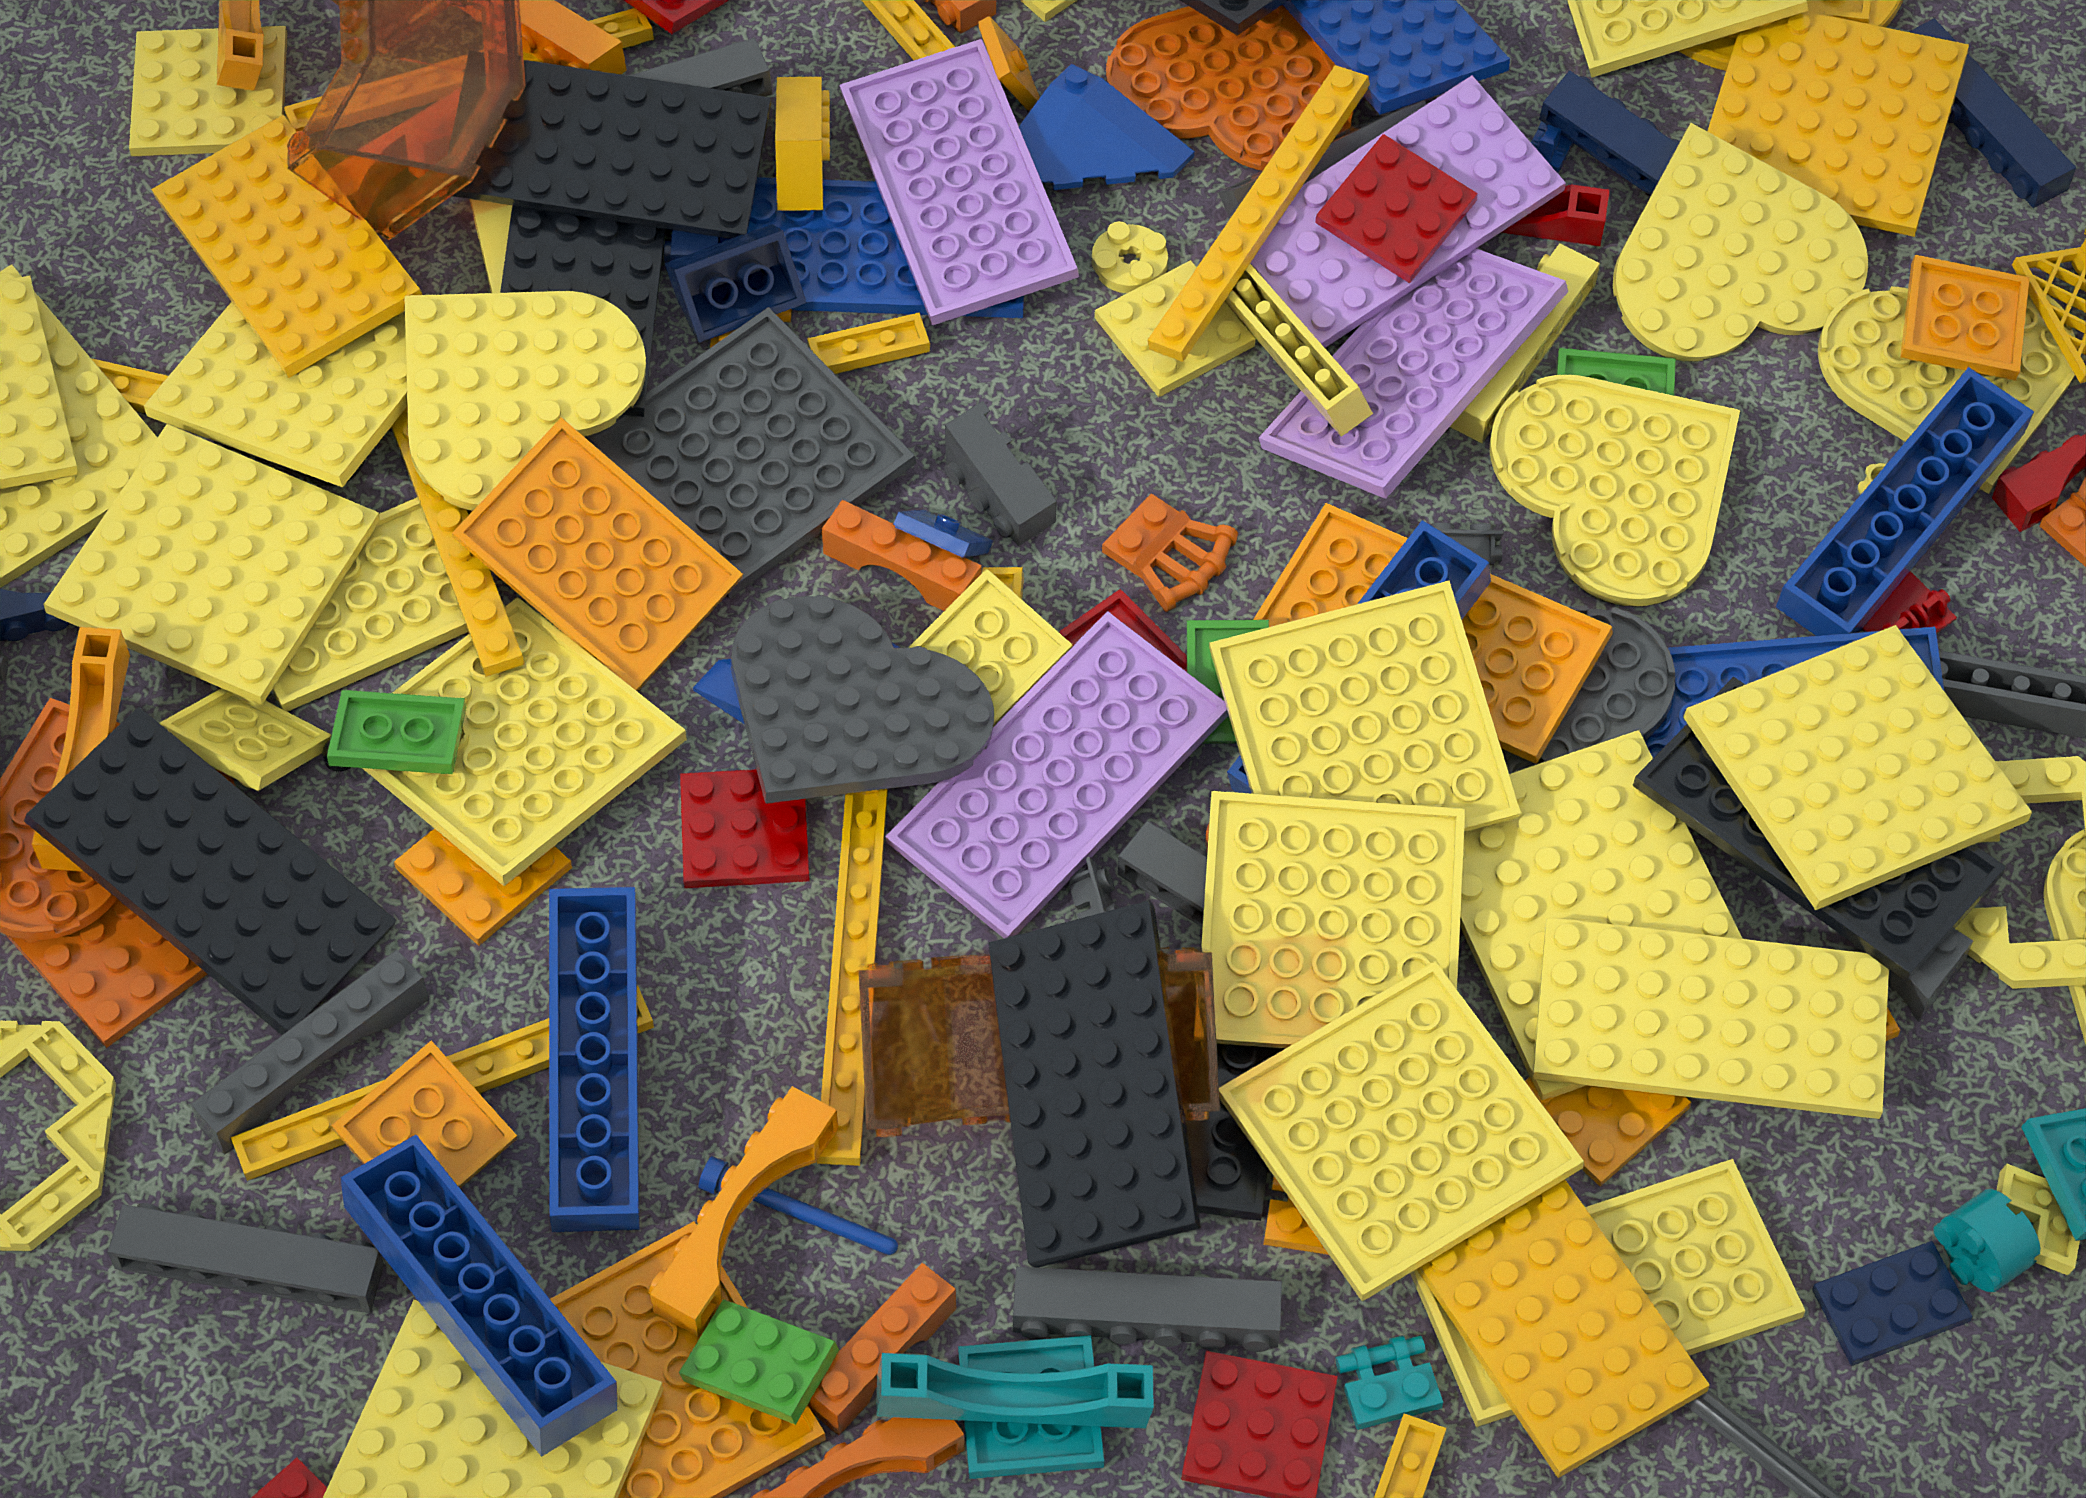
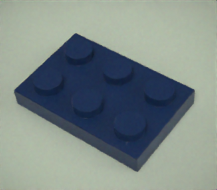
(1892, 1303)

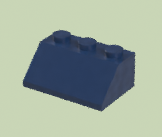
(735, 282)

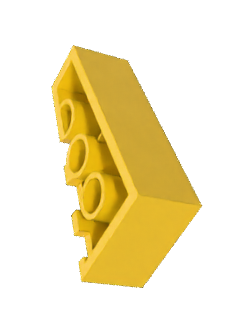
(801, 142)

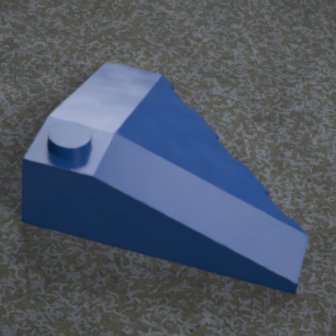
(1094, 131)

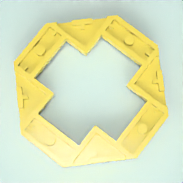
(2031, 962)
(78, 1135)

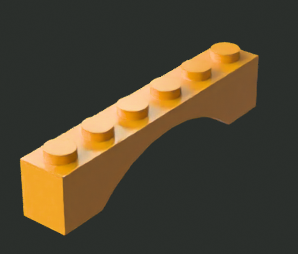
(239, 44)
(95, 698)
(790, 1140)

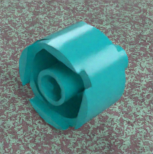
(1988, 1241)

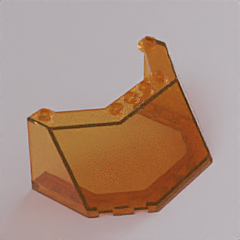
(410, 105)
(938, 1046)

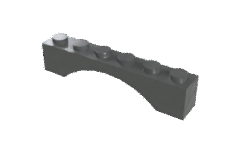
(257, 1087)

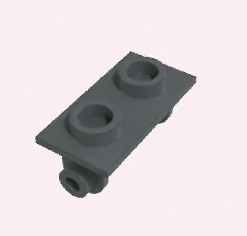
(1478, 539)
(1093, 889)

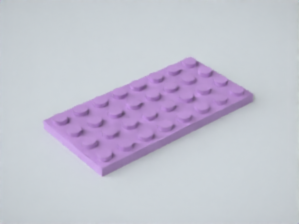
(1459, 133)
(958, 182)
(1419, 369)
(1059, 776)

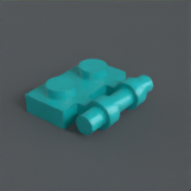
(1389, 1395)

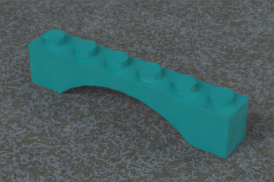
(1083, 1397)

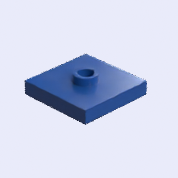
(943, 532)

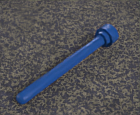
(711, 1182)

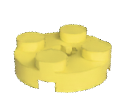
(1123, 240)

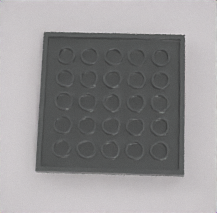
(755, 446)

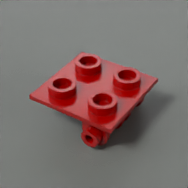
(1912, 607)

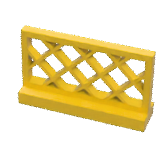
(2053, 316)

